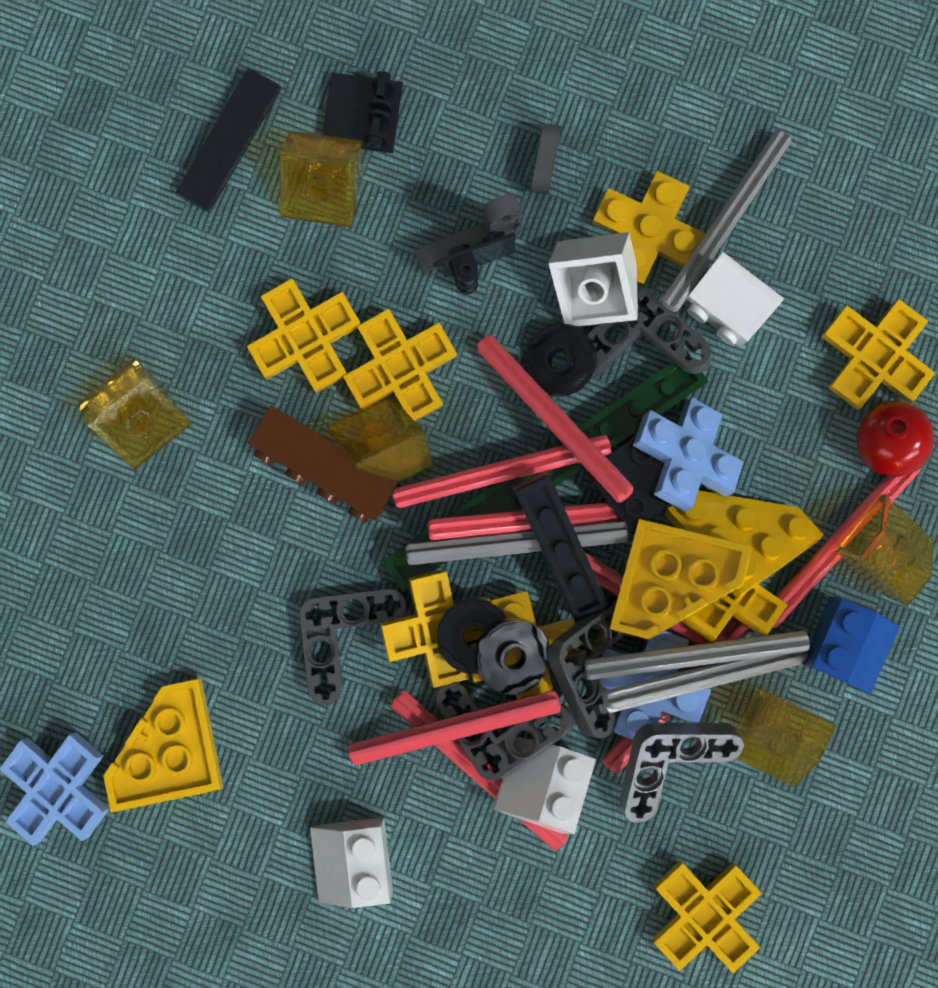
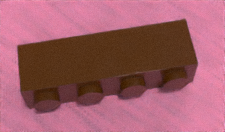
(322, 463)

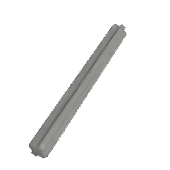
(726, 221)
(508, 543)
(696, 655)
(695, 680)

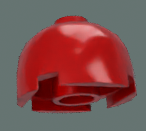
(895, 438)

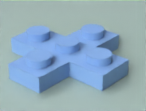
(688, 454)
(685, 706)
(54, 788)

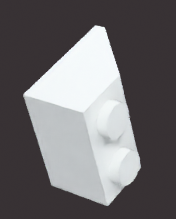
(595, 279)
(732, 301)
(547, 788)
(352, 863)

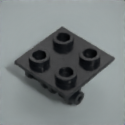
(364, 110)
(463, 260)
(643, 473)

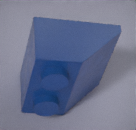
(851, 643)

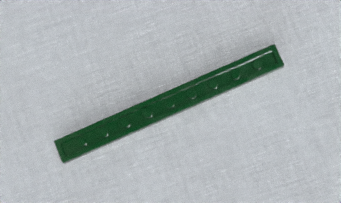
(616, 421)

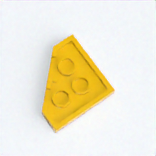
(772, 529)
(675, 576)
(167, 752)

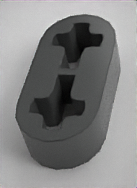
(545, 158)

